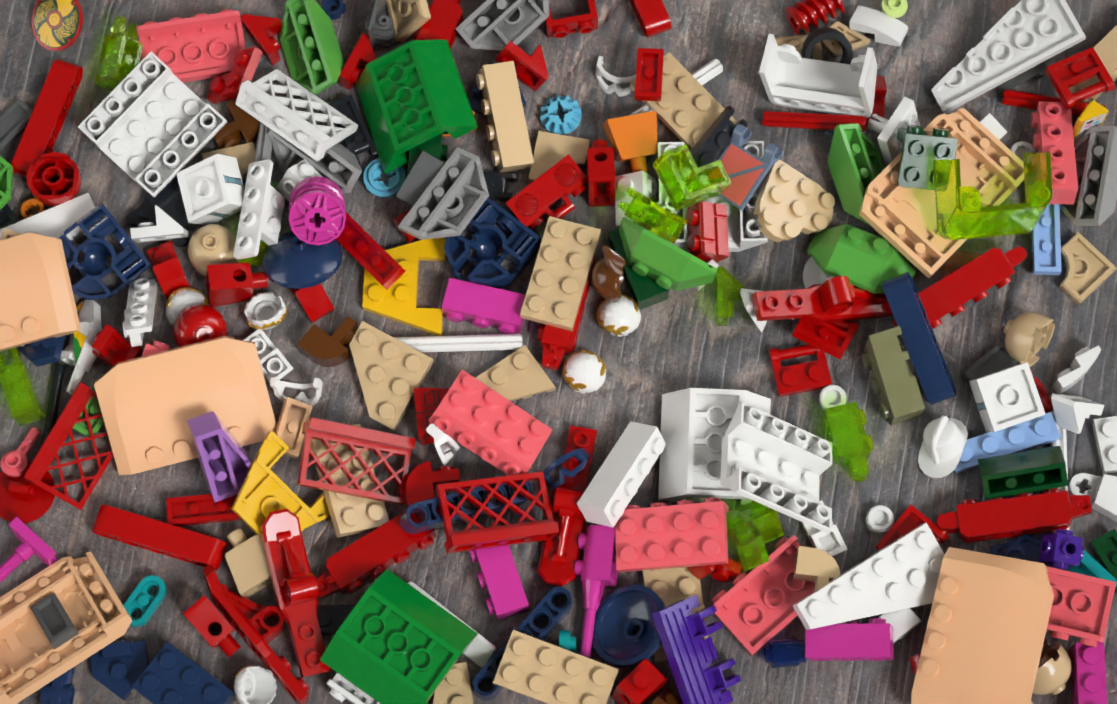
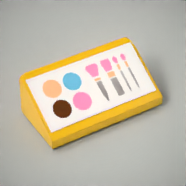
(1092, 116)

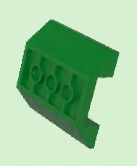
(412, 99)
(397, 643)

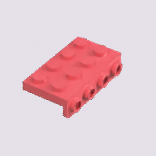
(195, 45)
(490, 425)
(672, 535)
(763, 599)
(1079, 606)

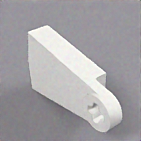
(1101, 492)

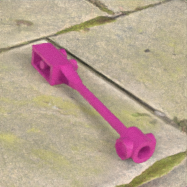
(596, 572)

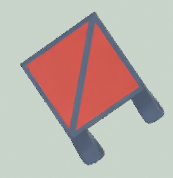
(745, 168)

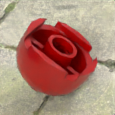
(54, 179)
(198, 324)

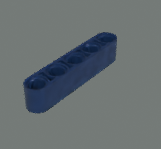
(919, 338)
(431, 520)
(543, 609)

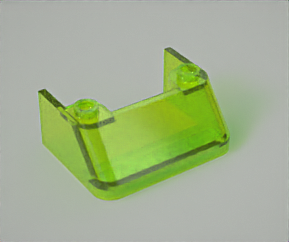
(960, 208)

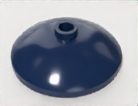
(299, 264)
(618, 621)

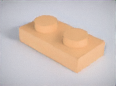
(290, 424)

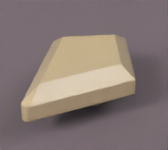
(856, 39)

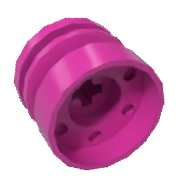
(317, 196)

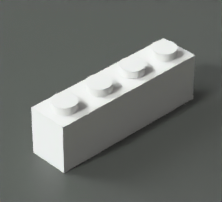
(57, 219)
(621, 474)

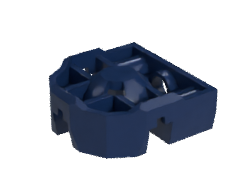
(487, 238)
(96, 250)

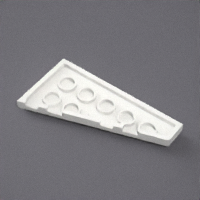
(1015, 44)
(886, 582)

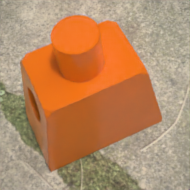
(633, 138)

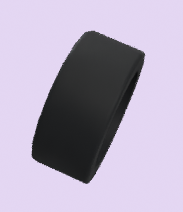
(827, 33)

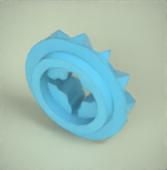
(552, 122)
(373, 174)

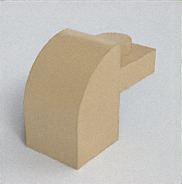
(815, 566)

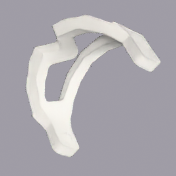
(615, 87)
(279, 387)
(442, 443)

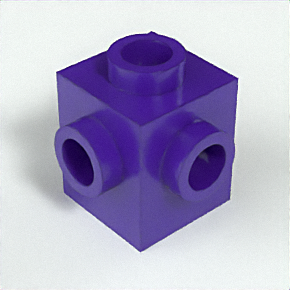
(1061, 549)

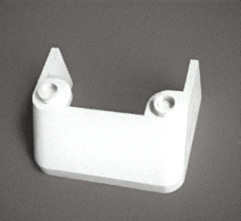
(818, 83)

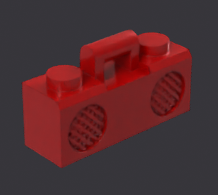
(554, 184)

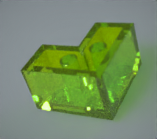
(685, 181)
(748, 532)

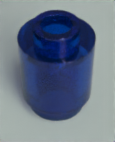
(785, 652)

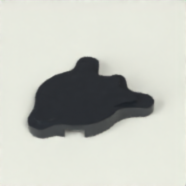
(170, 202)

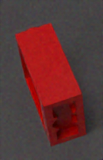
(582, 23)

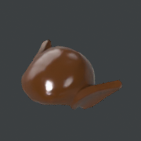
(608, 275)

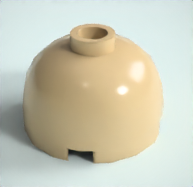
(211, 246)
(1027, 336)
(1053, 670)

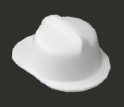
(942, 446)

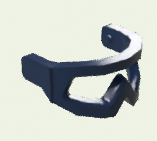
(580, 454)

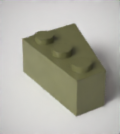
(892, 376)

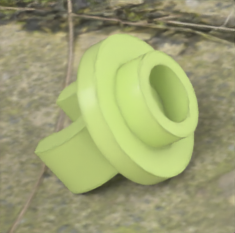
(894, 8)

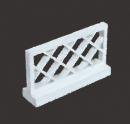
(290, 122)

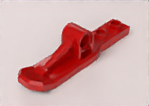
(823, 302)
(561, 553)
(294, 588)
(248, 621)

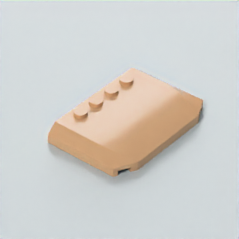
(909, 214)
(34, 291)
(154, 395)
(984, 631)
(25, 651)

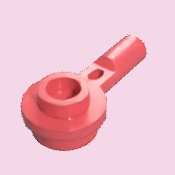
(15, 462)

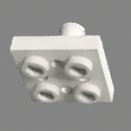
(888, 142)

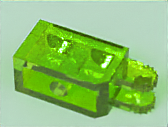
(119, 54)
(653, 216)
(20, 390)
(849, 439)

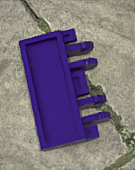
(691, 655)

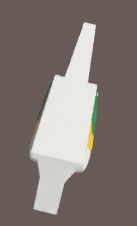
(79, 351)

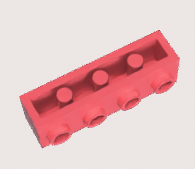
(1055, 136)

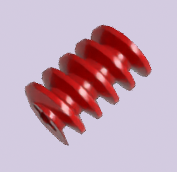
(809, 11)

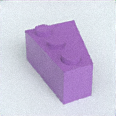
(220, 456)

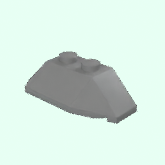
(503, 21)
(337, 165)
(1095, 177)
(449, 199)

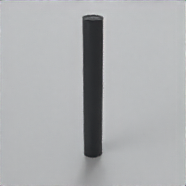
(54, 399)

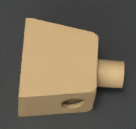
(248, 563)

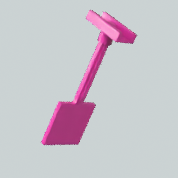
(29, 545)

